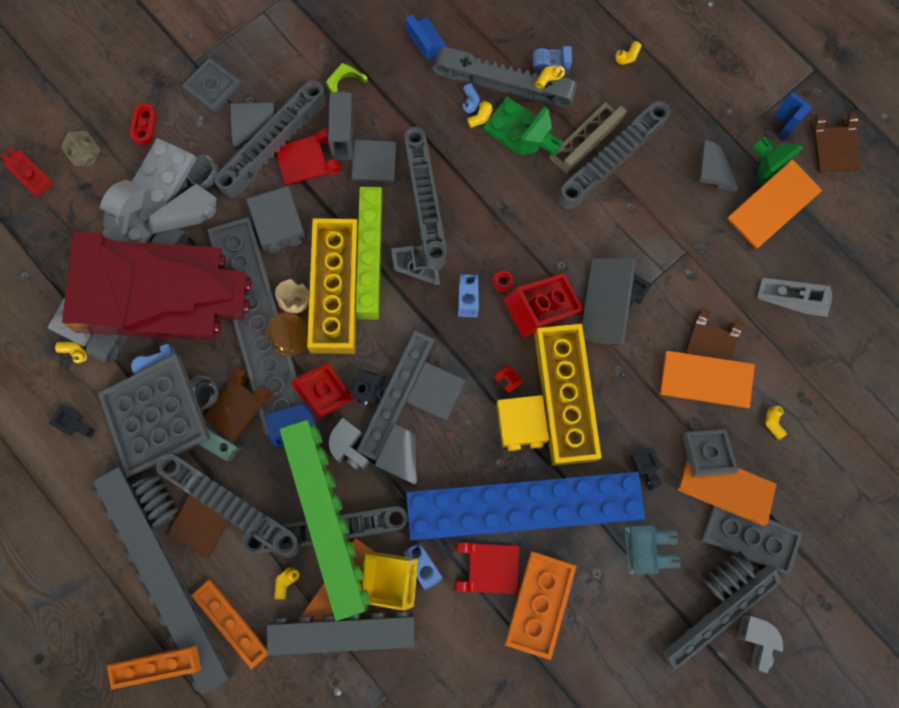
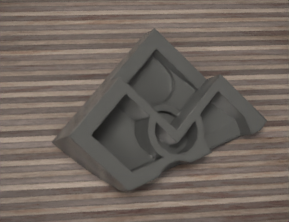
(248, 120)
(714, 167)
(411, 262)
(399, 455)

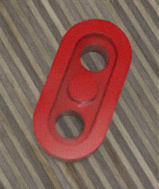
(143, 126)

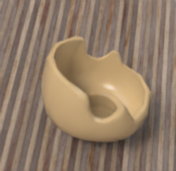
(292, 296)

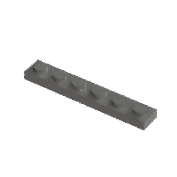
(395, 395)
(721, 617)

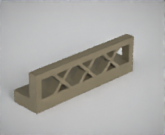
(590, 141)

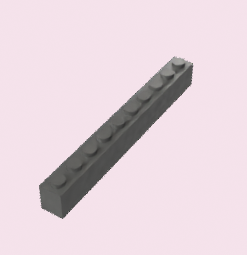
(161, 578)

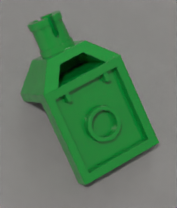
(522, 129)
(774, 158)

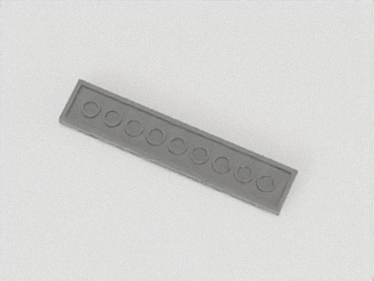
(161, 177)

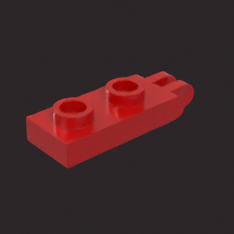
(26, 172)

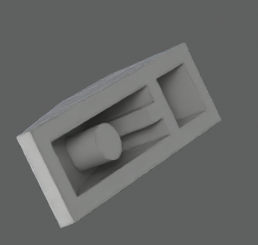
(185, 210)
(797, 296)

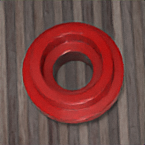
(503, 275)

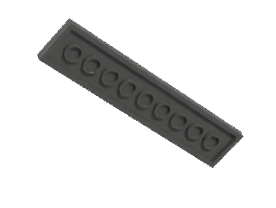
(262, 361)

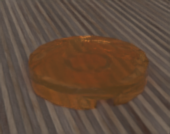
(288, 334)

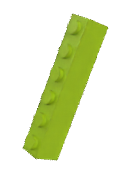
(369, 253)

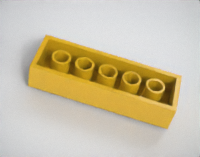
(333, 287)
(567, 395)

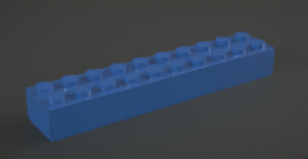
(524, 506)

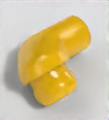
(630, 56)
(549, 74)
(483, 115)
(74, 349)
(772, 421)
(283, 580)

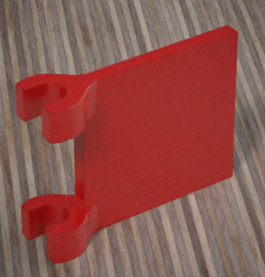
(305, 159)
(490, 568)

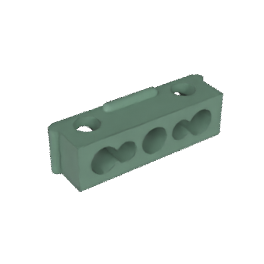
(220, 446)

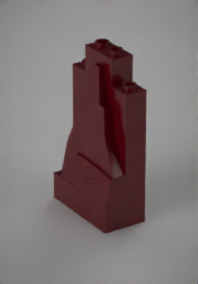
(150, 289)

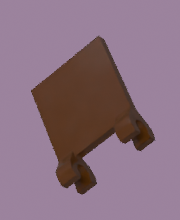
(836, 146)
(712, 341)
(237, 405)
(197, 527)

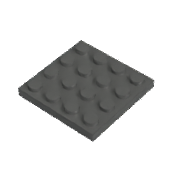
(153, 415)

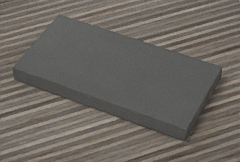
(608, 300)
(761, 545)

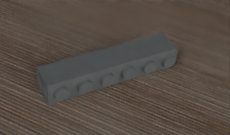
(347, 634)

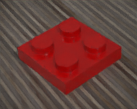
(322, 391)

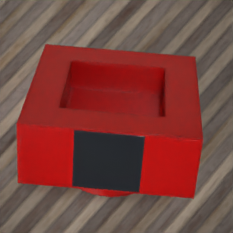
(508, 379)

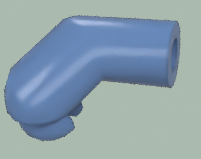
(473, 99)

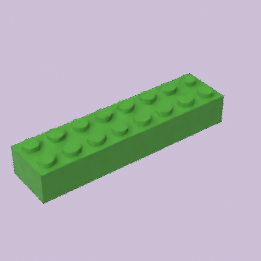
(324, 520)

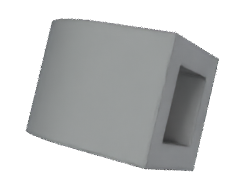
(118, 204)
(341, 442)
(764, 637)

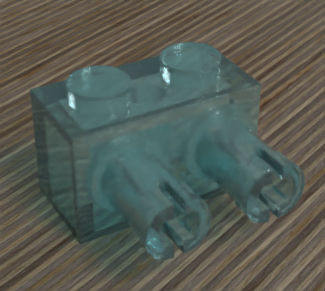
(642, 550)

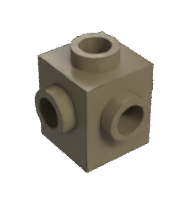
(80, 148)

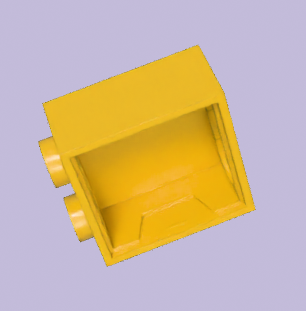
(522, 422)
(390, 580)

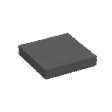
(211, 85)
(374, 161)
(435, 391)
(709, 453)

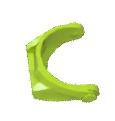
(342, 72)

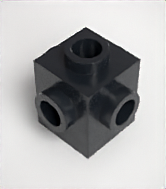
(368, 387)

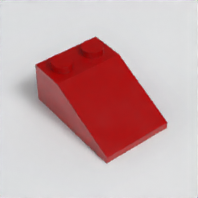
(543, 304)

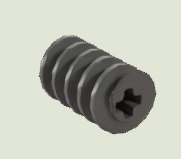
(155, 500)
(730, 576)

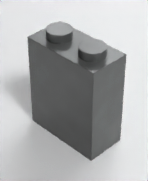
(341, 125)
(276, 220)

